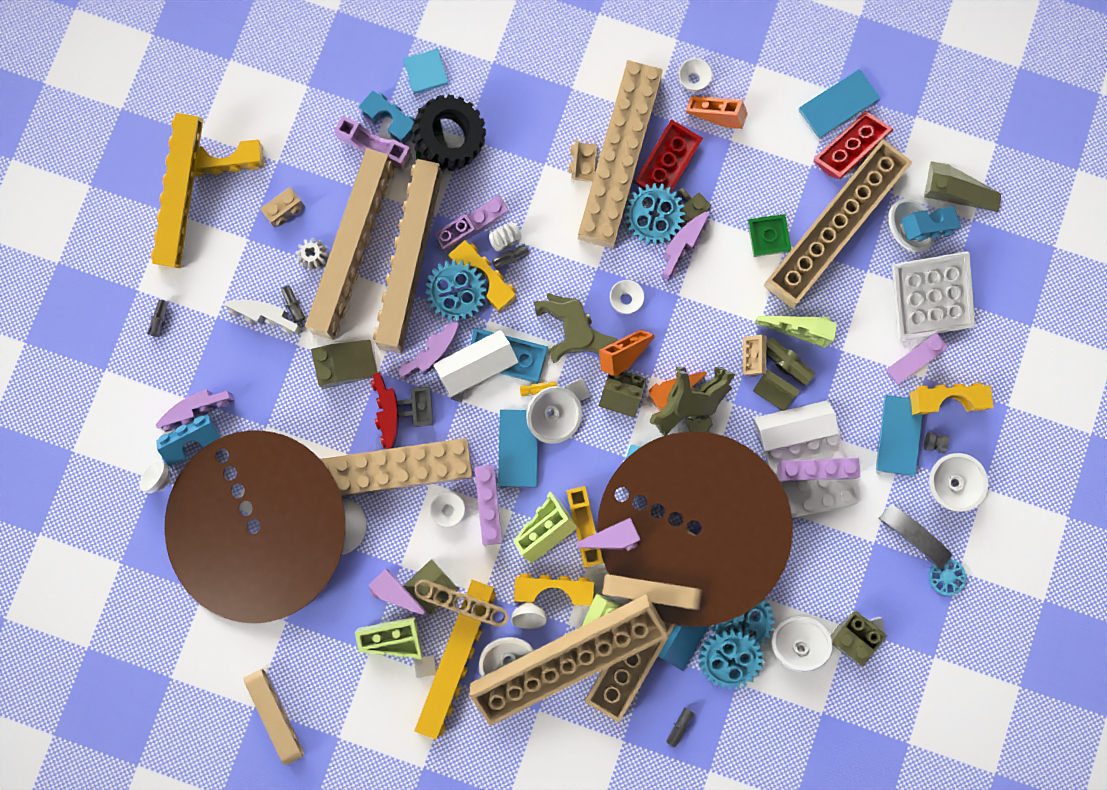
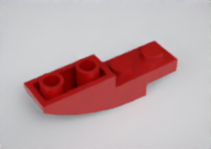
(388, 418)

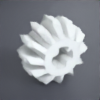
(505, 236)
(313, 247)

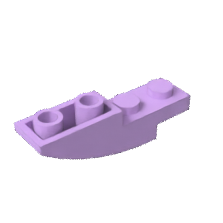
(473, 223)
(685, 238)
(438, 347)
(186, 410)

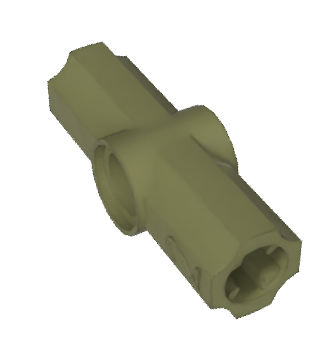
(789, 362)

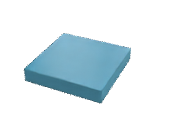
(425, 71)

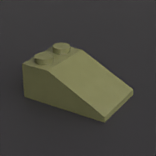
(343, 363)

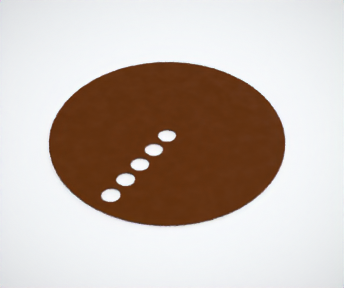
(741, 518)
(299, 534)

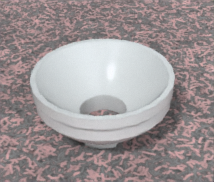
(697, 67)
(630, 288)
(155, 477)
(437, 506)
(528, 616)

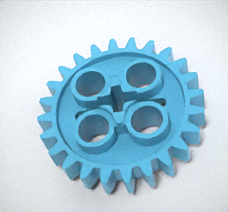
(638, 210)
(449, 273)
(760, 624)
(741, 645)

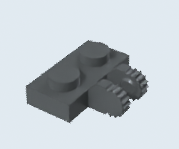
(421, 407)

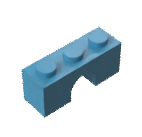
(376, 107)
(923, 225)
(172, 445)

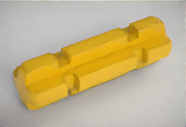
(534, 389)

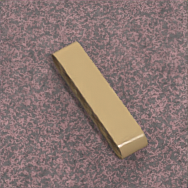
(656, 592)
(468, 610)
(274, 717)

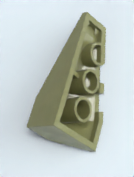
(956, 187)

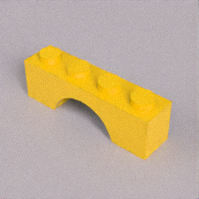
(246, 156)
(499, 293)
(971, 397)
(583, 519)
(528, 588)

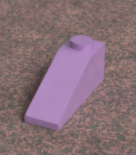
(917, 358)
(615, 537)
(391, 590)

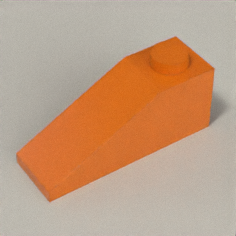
(720, 111)
(622, 353)
(659, 393)

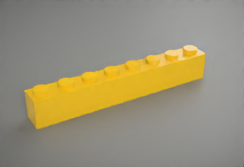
(177, 190)
(452, 665)

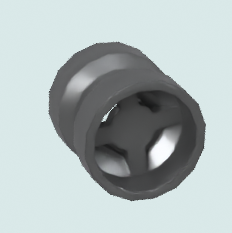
(936, 442)

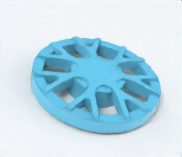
(948, 577)

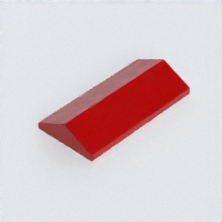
(852, 145)
(669, 157)

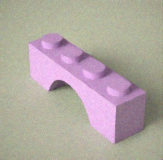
(360, 138)
(818, 469)
(488, 505)

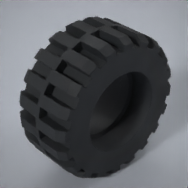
(460, 113)

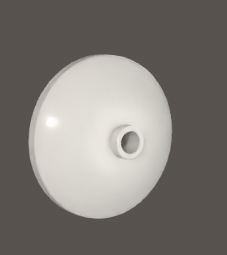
(899, 211)
(562, 421)
(970, 479)
(354, 525)
(805, 635)
(495, 654)

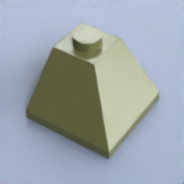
(432, 573)

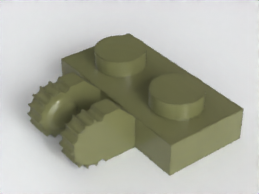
(693, 206)

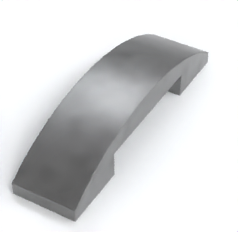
(916, 535)

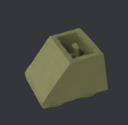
(623, 393)
(857, 638)

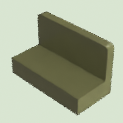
(775, 390)

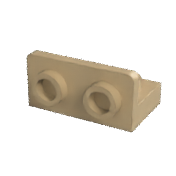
(583, 161)
(282, 207)
(754, 355)

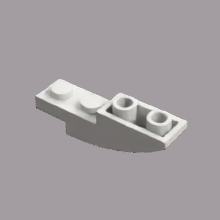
(257, 311)

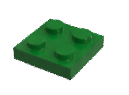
(769, 235)

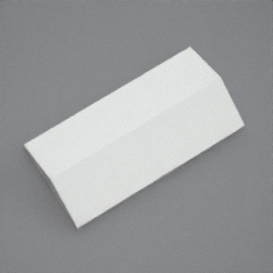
(476, 363)
(796, 426)

